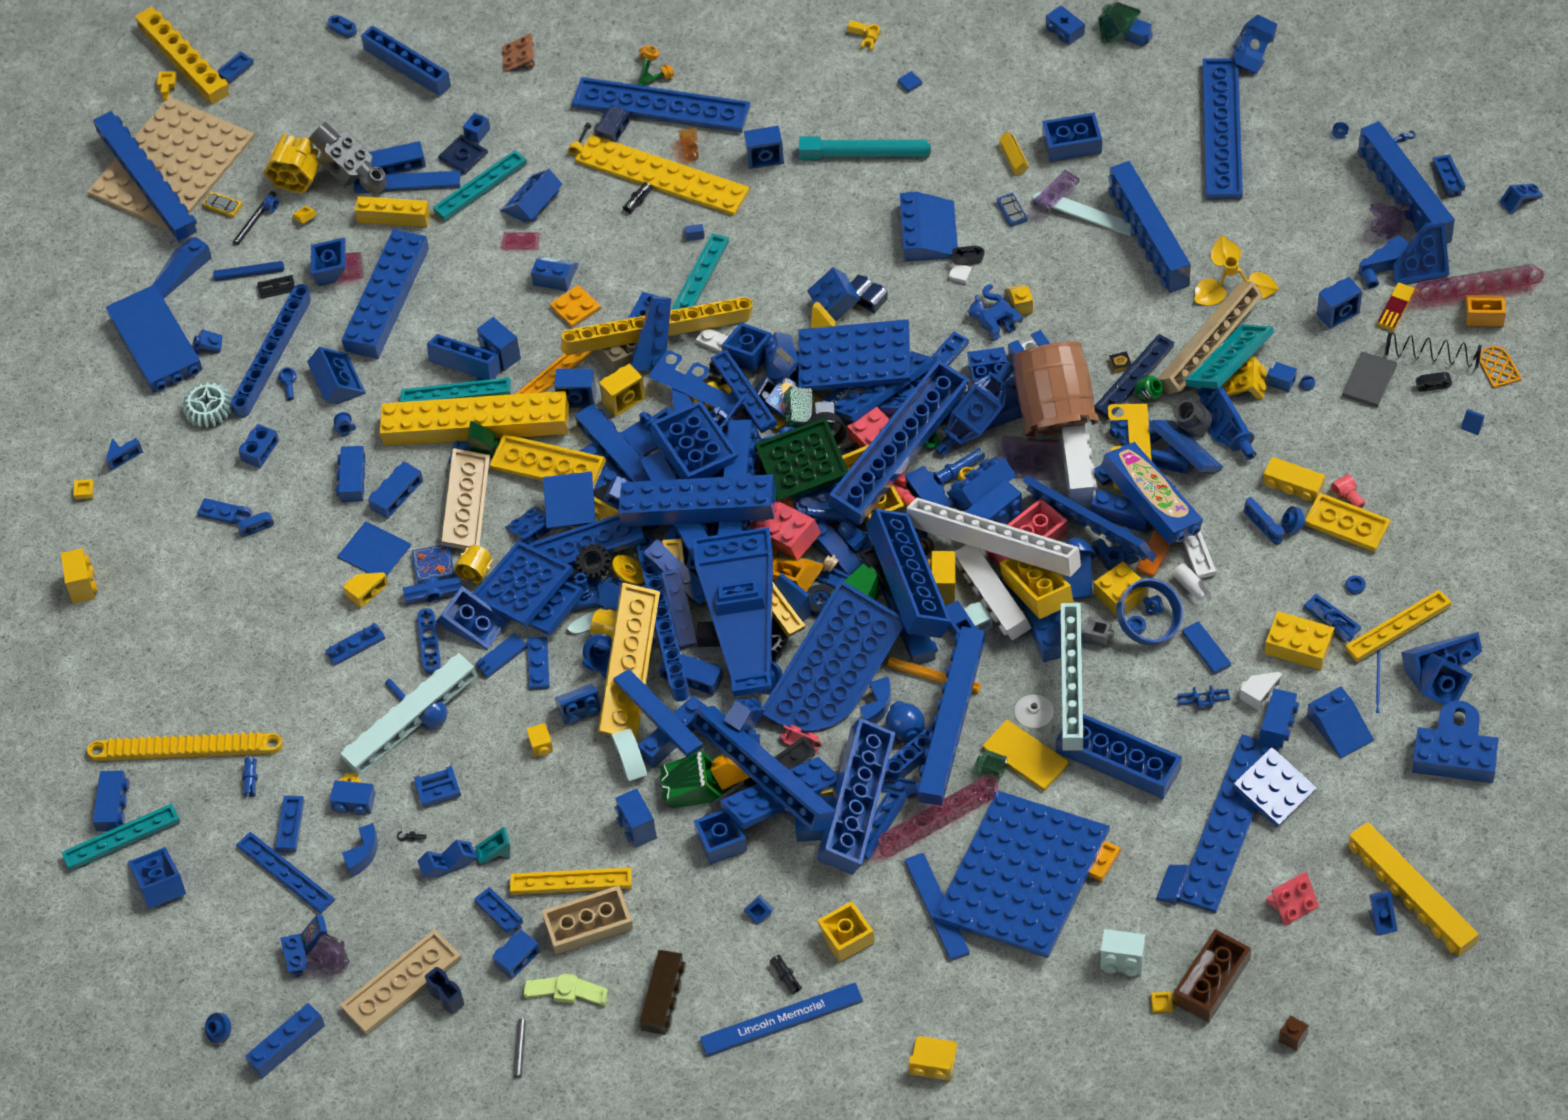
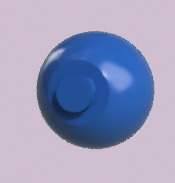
(905, 721)

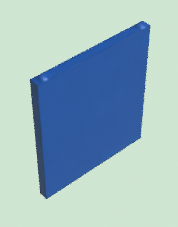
(569, 500)
(374, 549)

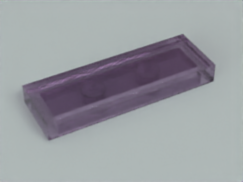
(1056, 191)

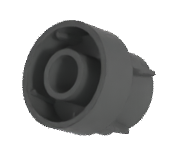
(1192, 417)

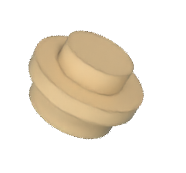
(829, 563)

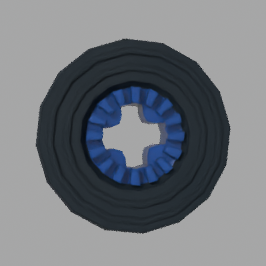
(816, 592)

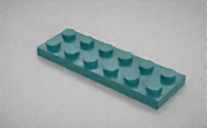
(1229, 356)

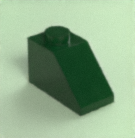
(482, 440)

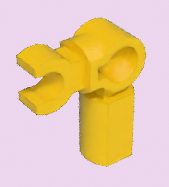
(872, 32)

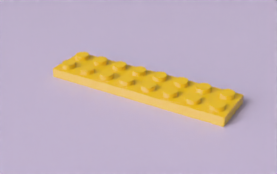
(631, 651)

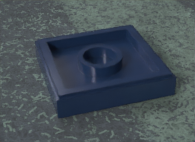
(463, 154)

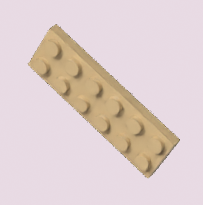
(465, 499)
(399, 982)

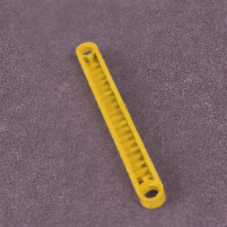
(185, 746)

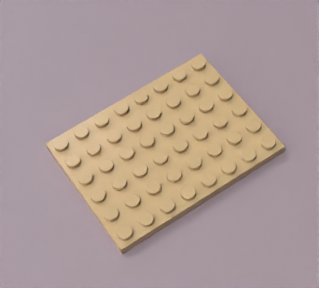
(188, 150)

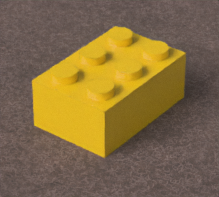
(1299, 640)

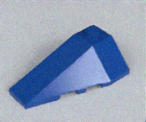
(1456, 650)

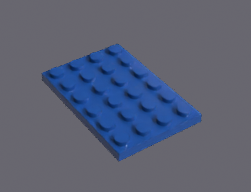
(854, 355)

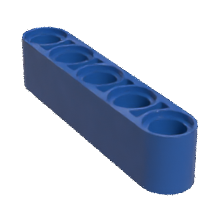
(911, 750)

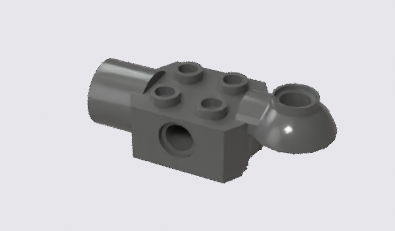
(347, 159)

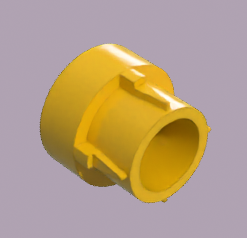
(473, 564)
(603, 622)

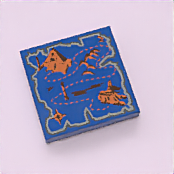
(433, 562)

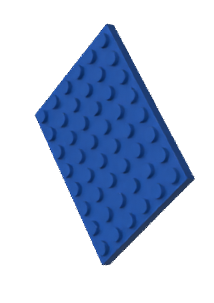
(1022, 874)

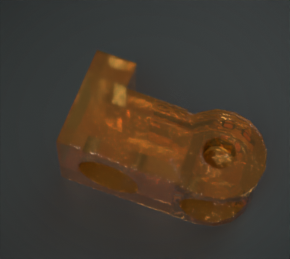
(689, 147)

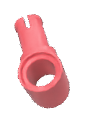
(1346, 487)

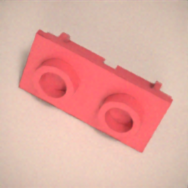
(794, 733)

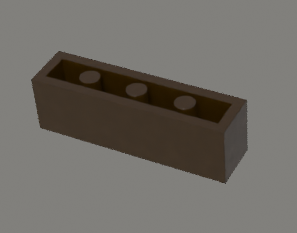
(662, 992)

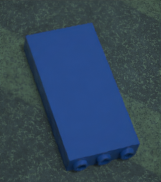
(154, 338)

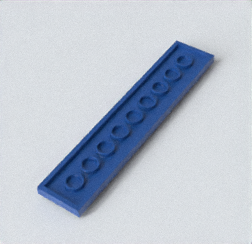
(662, 104)
(1222, 129)
(1223, 833)

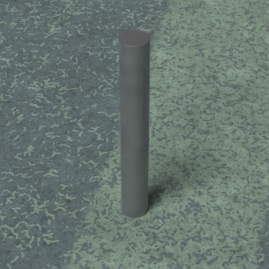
(518, 1067)

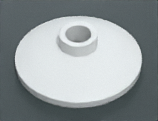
(1034, 717)

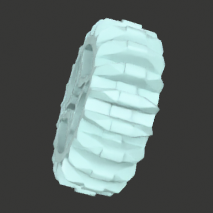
(207, 404)

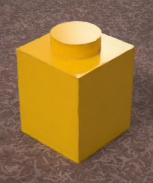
(539, 740)

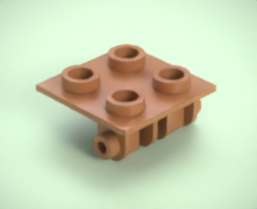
(518, 53)

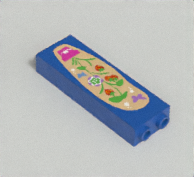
(1152, 493)

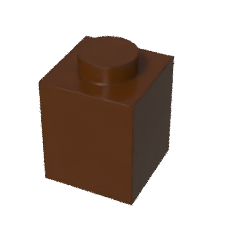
(1293, 1033)

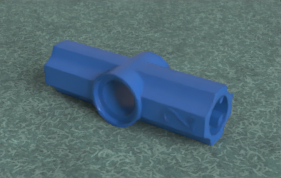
(431, 590)

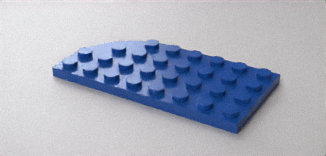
(834, 661)

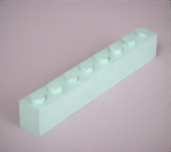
(1071, 677)
(407, 714)

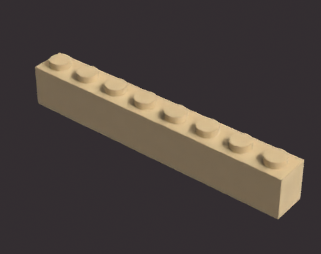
(1210, 336)

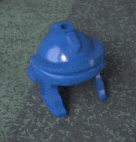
(597, 653)

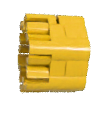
(292, 165)

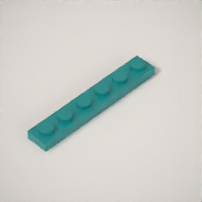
(479, 185)
(701, 272)
(479, 388)
(120, 837)

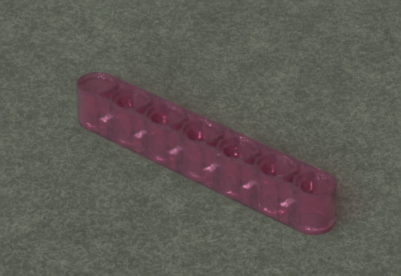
(1487, 285)
(932, 823)

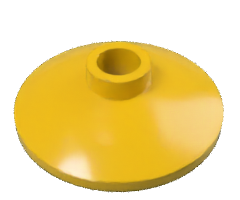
(628, 569)

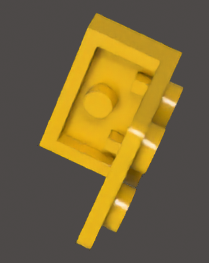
(1248, 378)
(933, 1058)

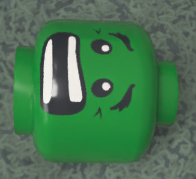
(1148, 388)

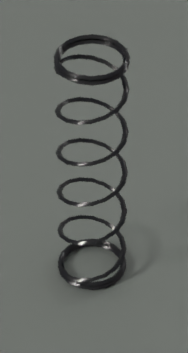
(1477, 354)

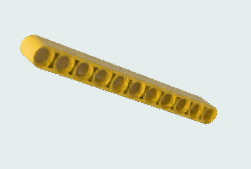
(680, 322)

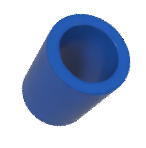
(1370, 278)

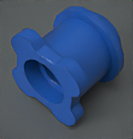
(343, 423)

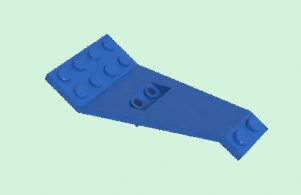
(739, 595)

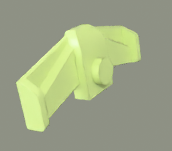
(566, 989)

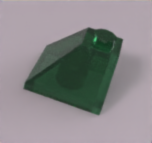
(1116, 21)

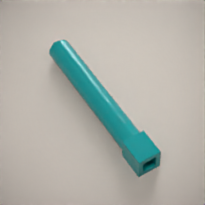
(814, 148)

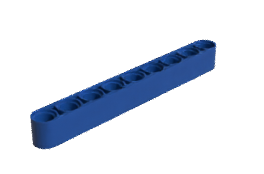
(271, 351)

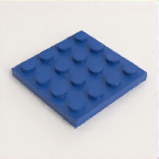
(523, 583)

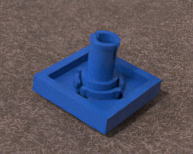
(586, 584)

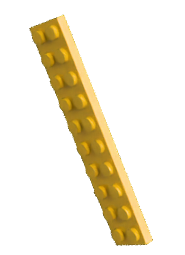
(663, 175)

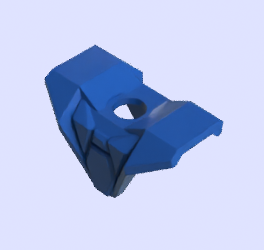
(1261, 30)

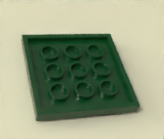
(802, 460)

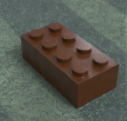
(1212, 975)

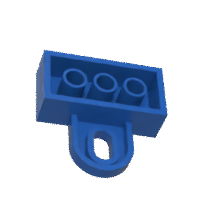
(1456, 749)

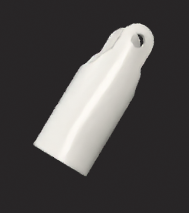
(1191, 582)

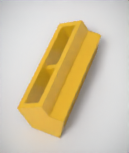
(1013, 153)

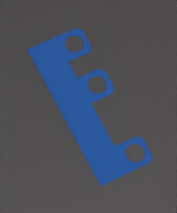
(691, 384)

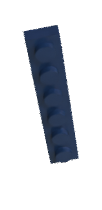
(1140, 368)

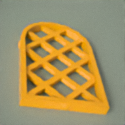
(1505, 382)

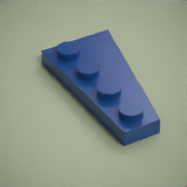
(653, 335)

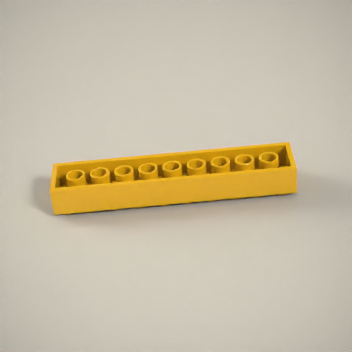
(450, 418)

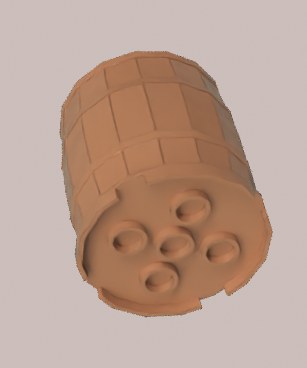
(1054, 388)

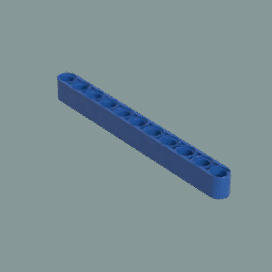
(665, 627)

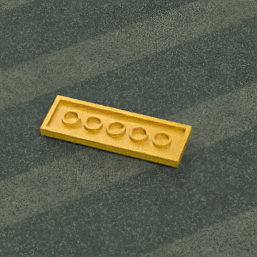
(540, 459)

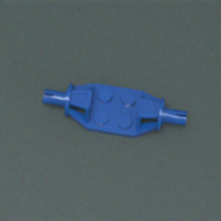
(976, 409)
(1227, 422)

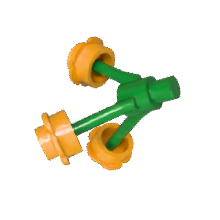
(649, 54)

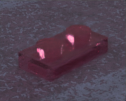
(521, 240)

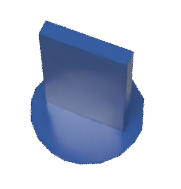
(1082, 579)

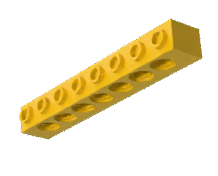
(182, 55)

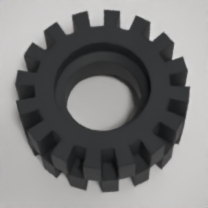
(586, 553)

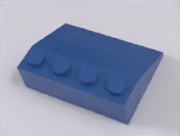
(927, 226)
(693, 442)

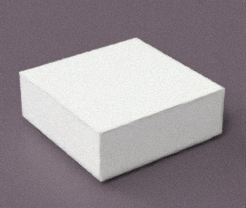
(960, 273)

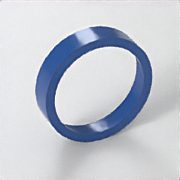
(1171, 596)

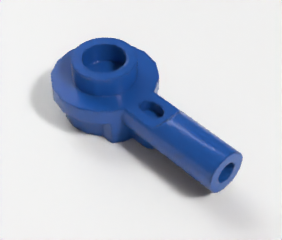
(287, 377)

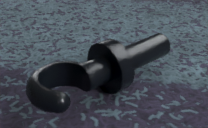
(412, 835)

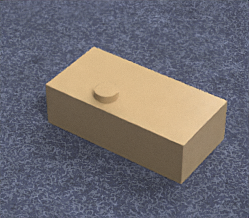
(587, 920)

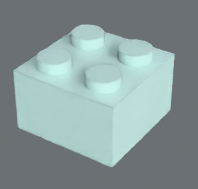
(1122, 952)

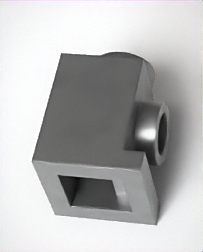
(1098, 631)

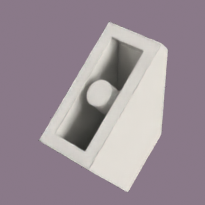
(1259, 688)

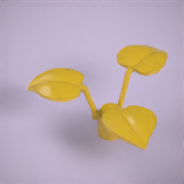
(1228, 254)

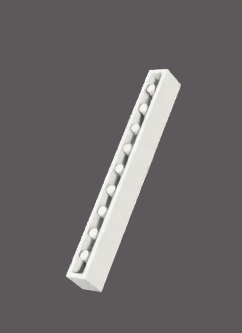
(994, 537)

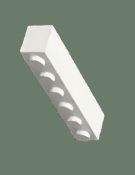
(992, 591)

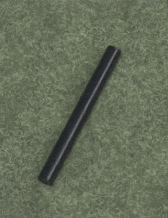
(250, 223)

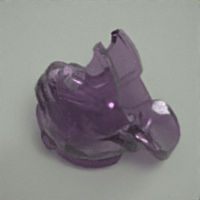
(1388, 220)
(329, 954)

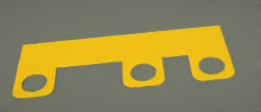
(1137, 426)

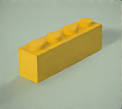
(392, 211)

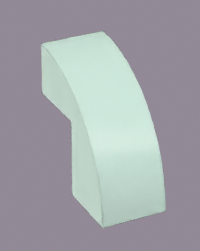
(629, 754)

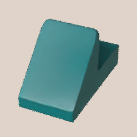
(493, 846)

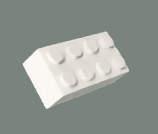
(1078, 465)

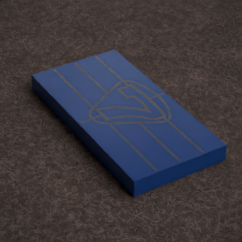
(1186, 446)

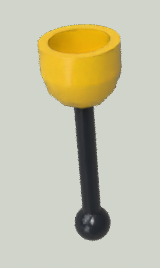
(577, 146)

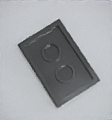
(1369, 379)

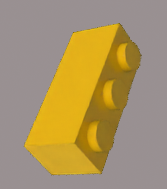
(1293, 479)

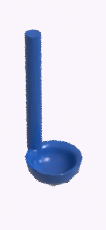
(432, 717)

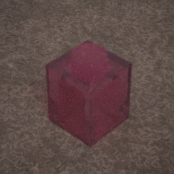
(354, 266)

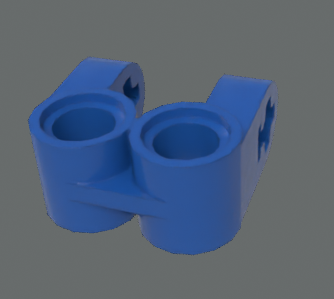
(1107, 553)

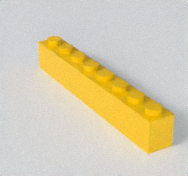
(1413, 889)

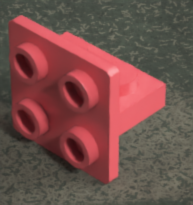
(1293, 898)

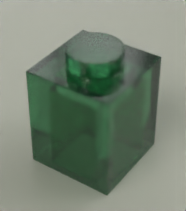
(991, 764)

